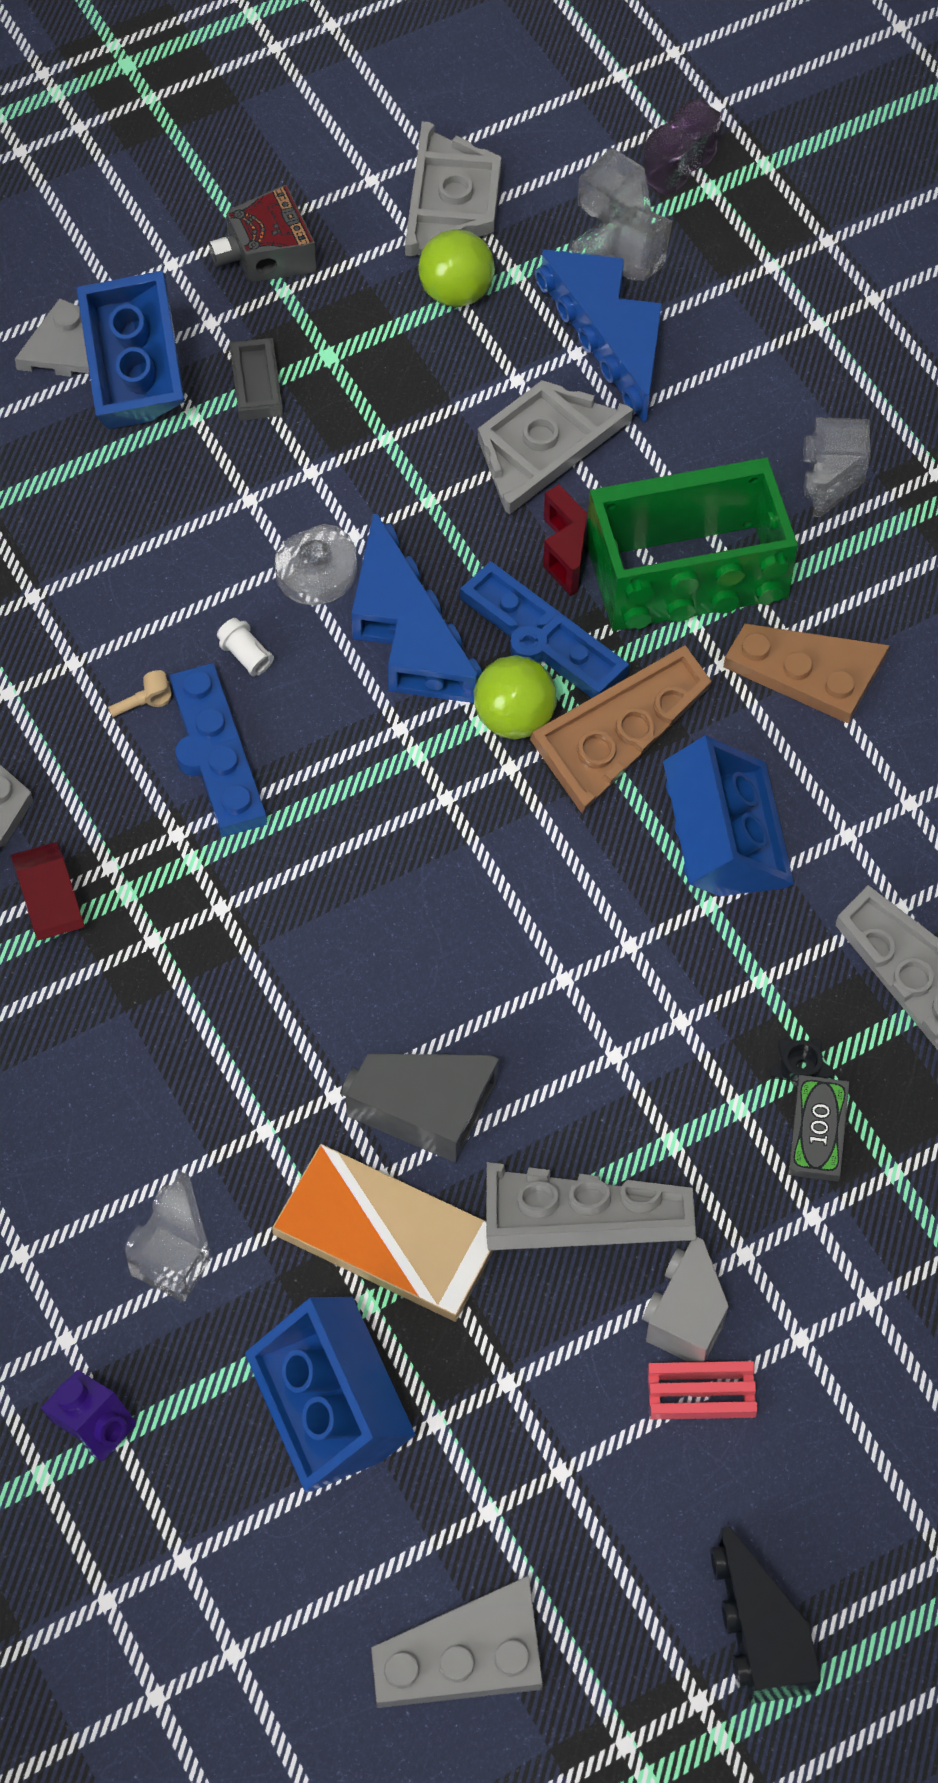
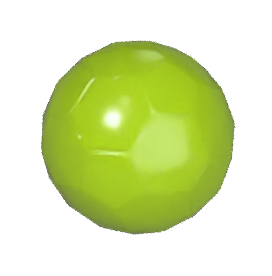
(456, 268)
(515, 697)

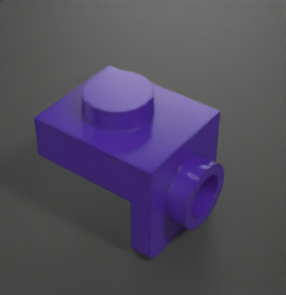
(90, 1414)

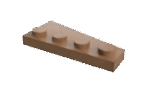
(613, 729)

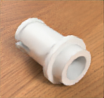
(236, 637)

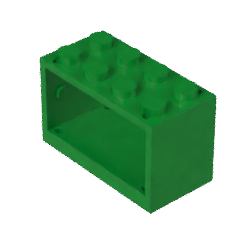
(681, 510)

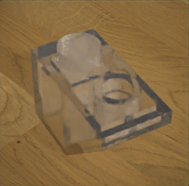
(613, 186)
(633, 235)
(838, 460)
(173, 1244)

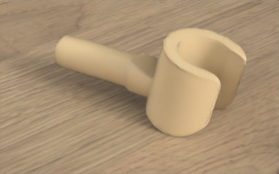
(155, 693)

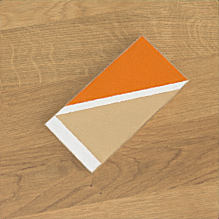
(386, 1232)

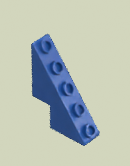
(614, 329)
(399, 612)

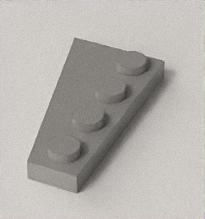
(898, 953)
(560, 1212)

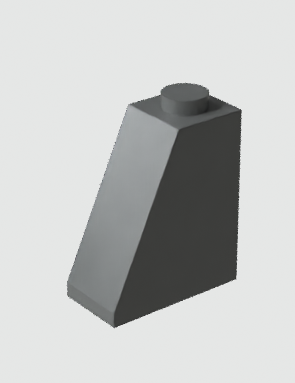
(422, 1097)

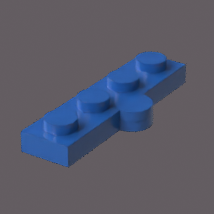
(543, 631)
(215, 750)

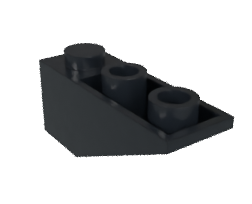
(771, 1634)

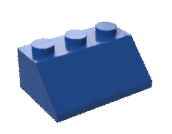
(130, 349)
(726, 819)
(328, 1392)

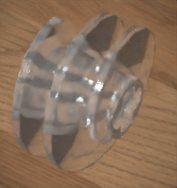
(316, 565)

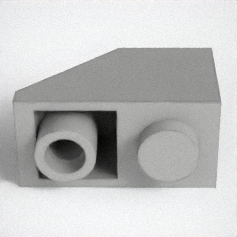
(691, 1309)

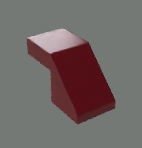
(566, 547)
(47, 891)

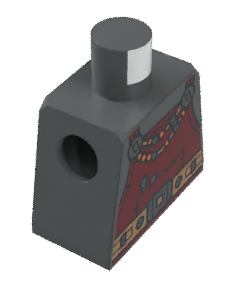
(267, 238)

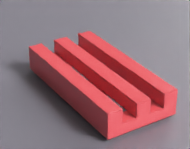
(702, 1370)

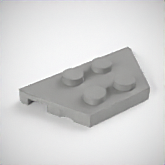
(451, 189)
(543, 438)

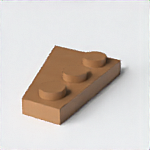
(808, 667)

